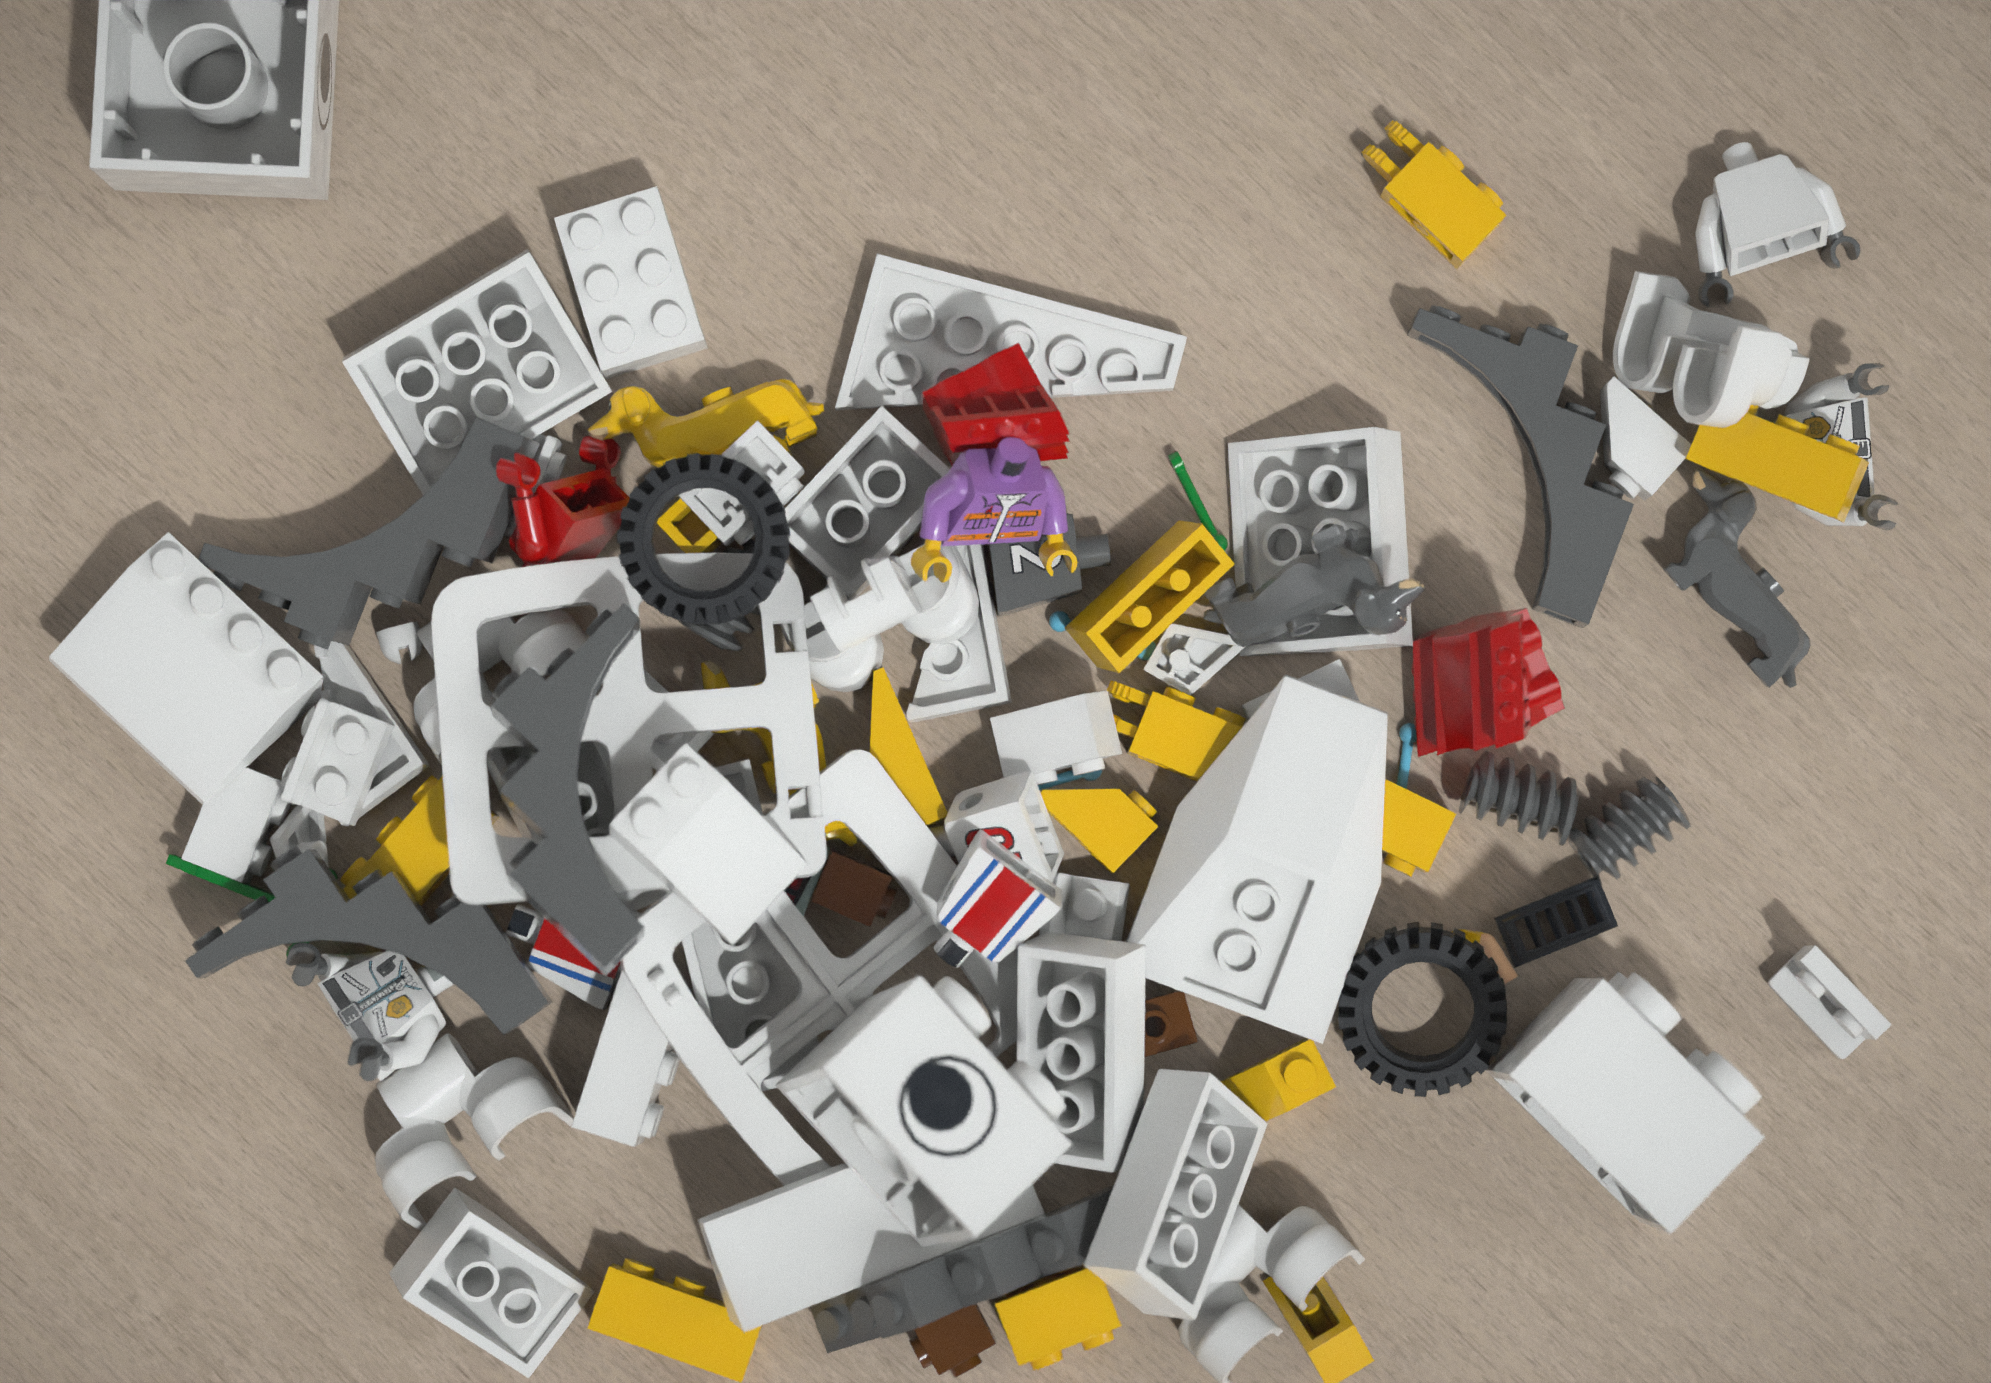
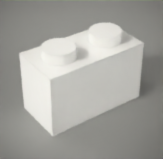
(1057, 736)
(236, 826)

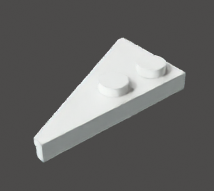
(967, 671)
(350, 685)

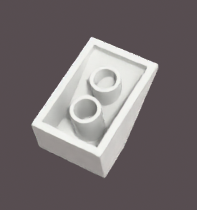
(707, 844)
(489, 1283)

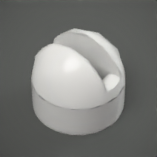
(398, 638)

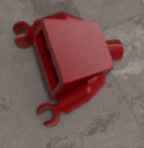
(568, 515)

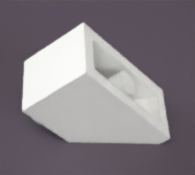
(1637, 442)

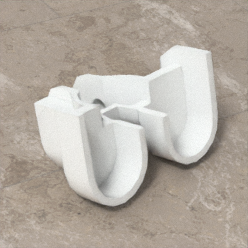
(1705, 357)
(846, 634)
(525, 643)
(434, 1093)
(1292, 1252)

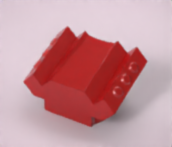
(993, 403)
(1481, 683)

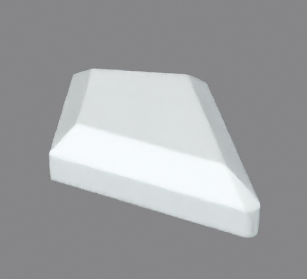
(1190, 656)
(301, 829)

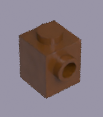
(854, 888)
(1167, 1024)
(953, 1341)

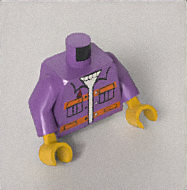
(993, 500)

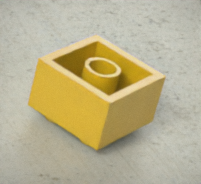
(1056, 1315)

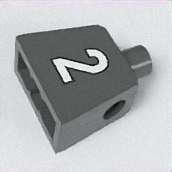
(1024, 582)

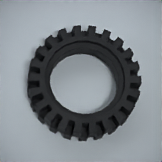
(639, 524)
(1419, 1071)

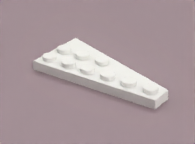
(935, 324)

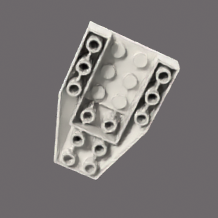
(1273, 862)

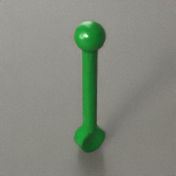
(1180, 469)

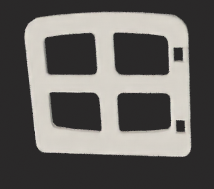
(622, 716)
(831, 988)

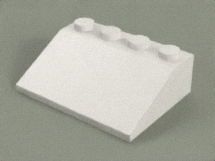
(482, 352)
(1302, 485)
(187, 669)

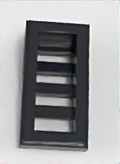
(1598, 904)

